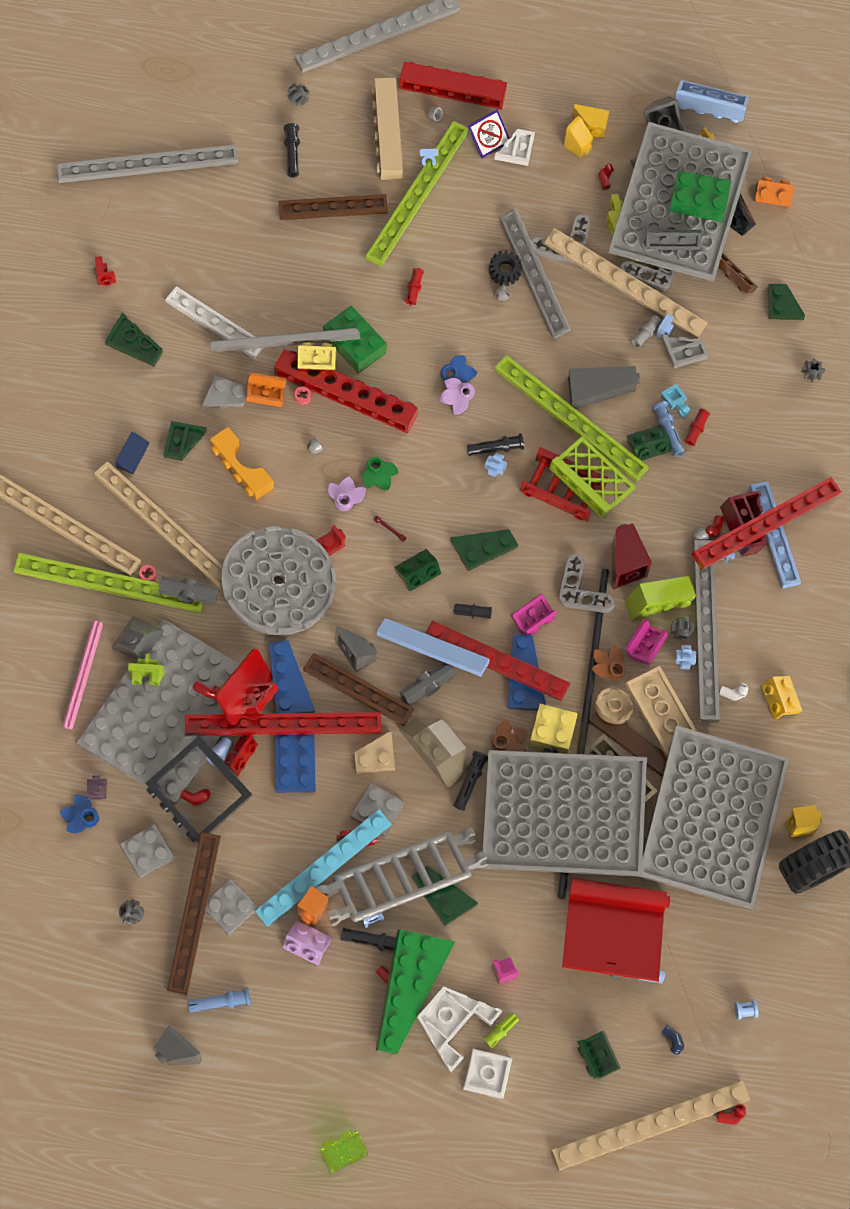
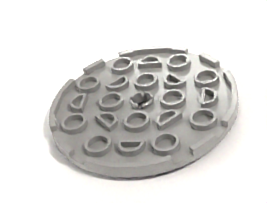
(276, 607)

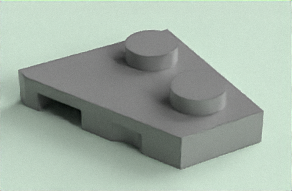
(684, 350)
(224, 394)

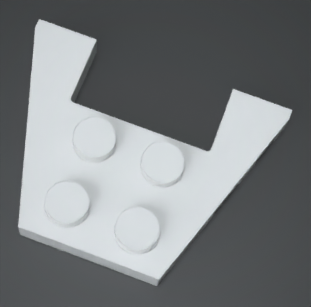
(446, 1016)

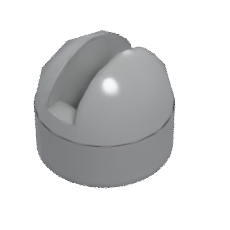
(435, 113)
(502, 293)
(314, 446)
(700, 534)

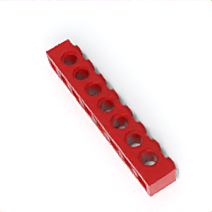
(350, 399)

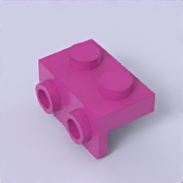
(533, 615)
(645, 643)

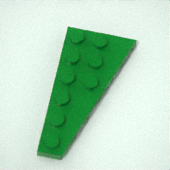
(412, 973)

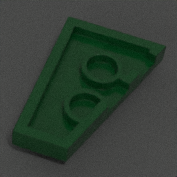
(133, 342)
(447, 902)

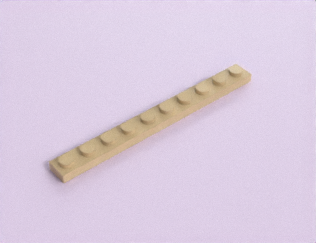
(625, 282)
(160, 523)
(68, 527)
(650, 1125)

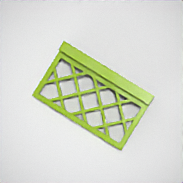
(579, 485)

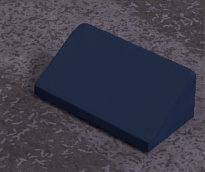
(132, 453)

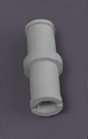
(646, 332)

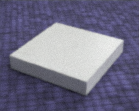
(487, 1073)

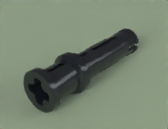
(292, 143)
(503, 444)
(475, 771)
(381, 941)

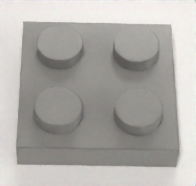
(376, 799)
(147, 851)
(230, 907)

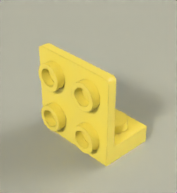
(316, 357)

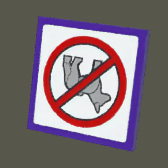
(488, 133)

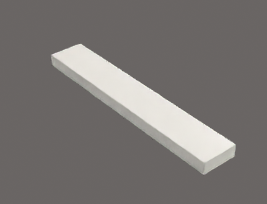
(209, 318)

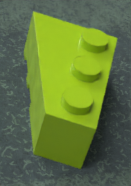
(659, 597)

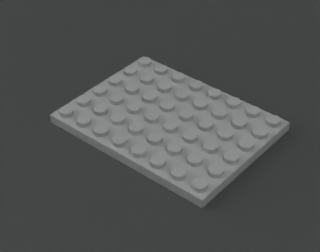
(651, 193)
(145, 723)
(565, 813)
(713, 817)

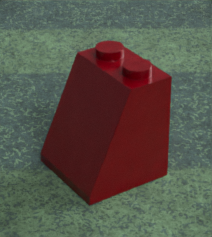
(629, 557)

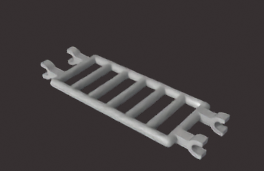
(338, 886)

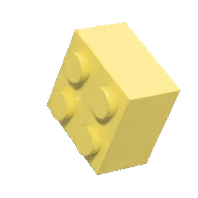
(553, 729)

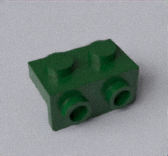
(649, 442)
(418, 569)
(598, 1055)

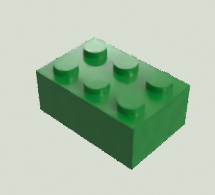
(700, 196)
(358, 352)

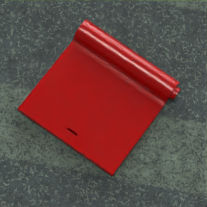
(614, 929)

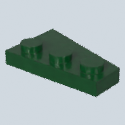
(483, 547)

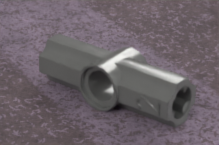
(188, 590)
(427, 683)

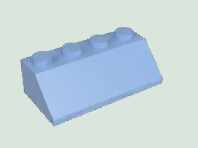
(711, 101)

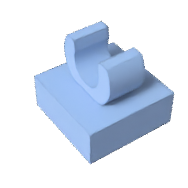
(428, 153)

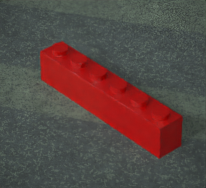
(453, 85)

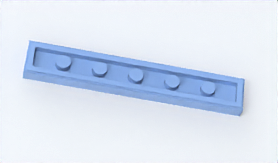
(778, 541)
(433, 647)

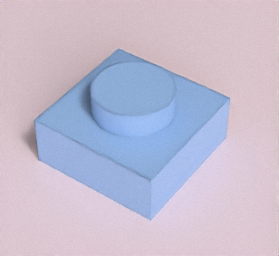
(666, 326)

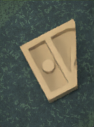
(376, 756)

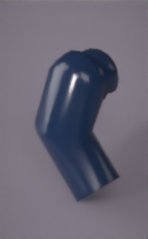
(676, 1039)

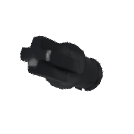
(472, 610)

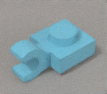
(676, 398)

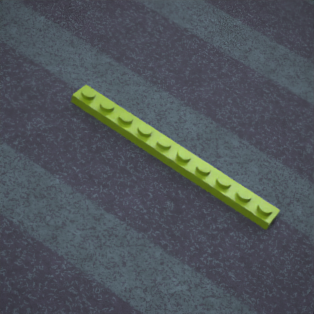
(416, 195)
(571, 418)
(98, 581)

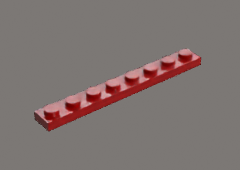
(504, 663)

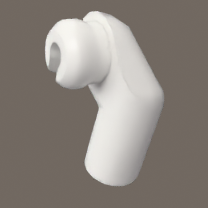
(735, 694)

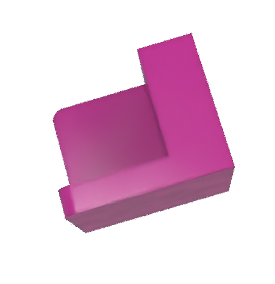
(504, 970)

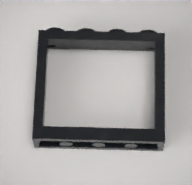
(229, 775)

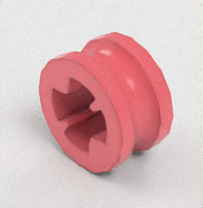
(303, 390)
(144, 569)

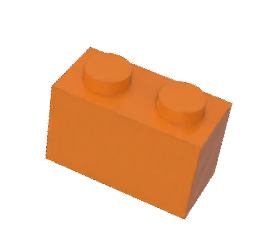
(312, 906)

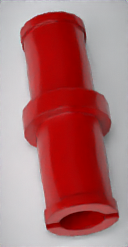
(414, 286)
(697, 427)

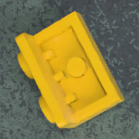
(781, 696)

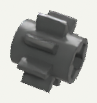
(298, 94)
(813, 370)
(682, 628)
(131, 912)

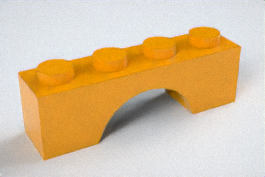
(255, 481)

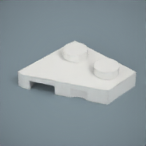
(517, 148)

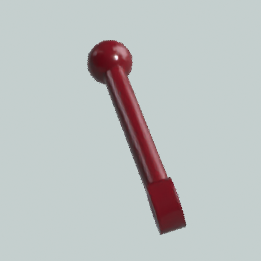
(377, 519)

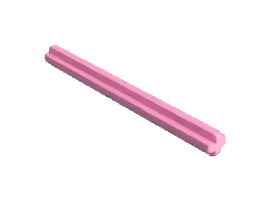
(82, 675)

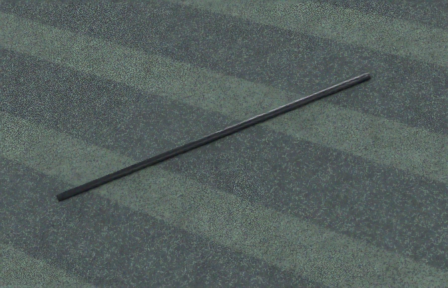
(587, 700)

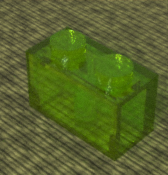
(343, 1151)

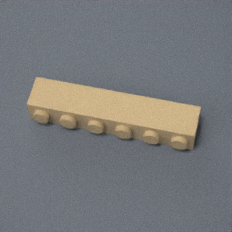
(387, 128)

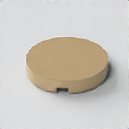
(614, 706)

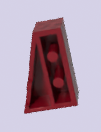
(740, 510)

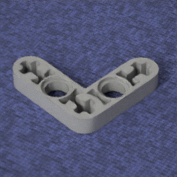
(575, 232)
(660, 274)
(574, 590)

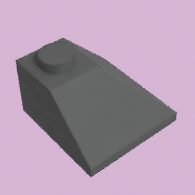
(664, 113)
(137, 638)
(355, 648)
(176, 1049)

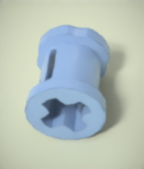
(372, 919)
(746, 1009)

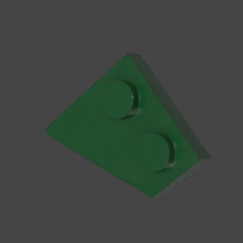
(783, 303)
(182, 439)

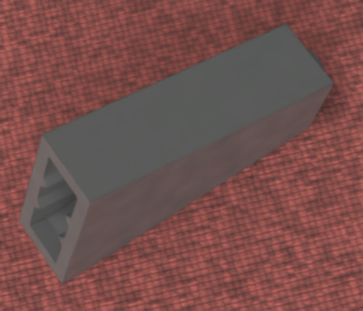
(596, 385)

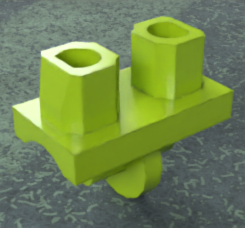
(146, 667)

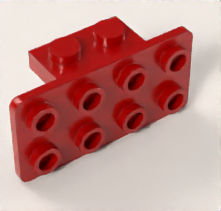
(246, 688)

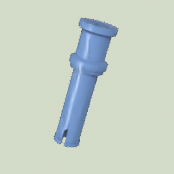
(666, 421)
(229, 999)

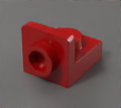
(103, 276)
(332, 540)

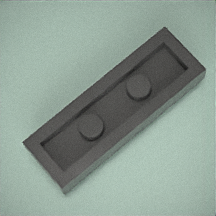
(673, 239)

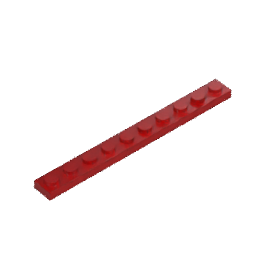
(765, 523)
(284, 724)

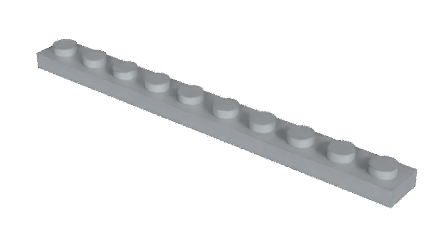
(375, 34)
(147, 163)
(706, 640)

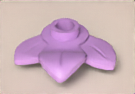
(454, 396)
(346, 492)

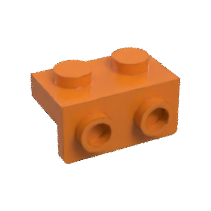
(774, 192)
(265, 389)

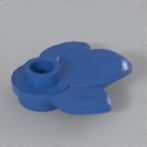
(459, 369)
(77, 815)

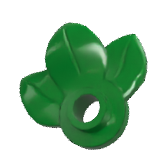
(379, 476)

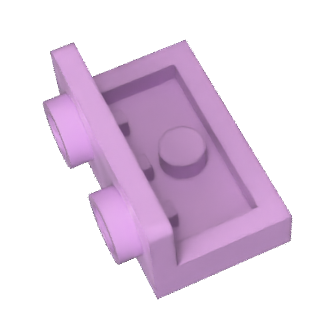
(307, 942)

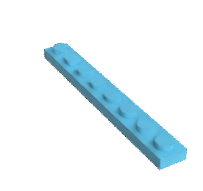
(323, 867)

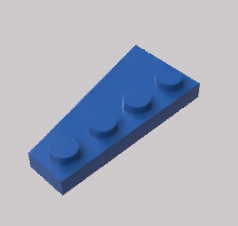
(292, 691)
(521, 696)

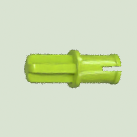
(500, 1030)

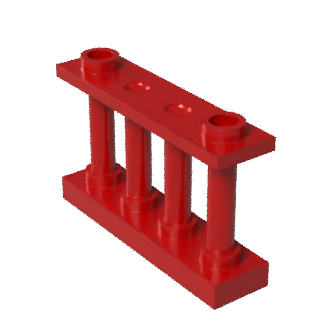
(544, 458)

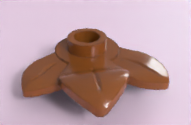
(607, 662)
(510, 737)

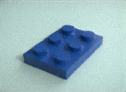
(295, 763)

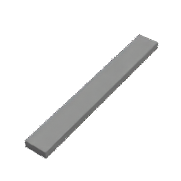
(535, 274)
(285, 340)

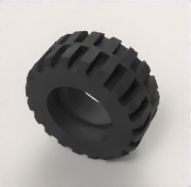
(816, 862)

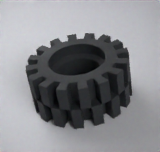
(505, 258)

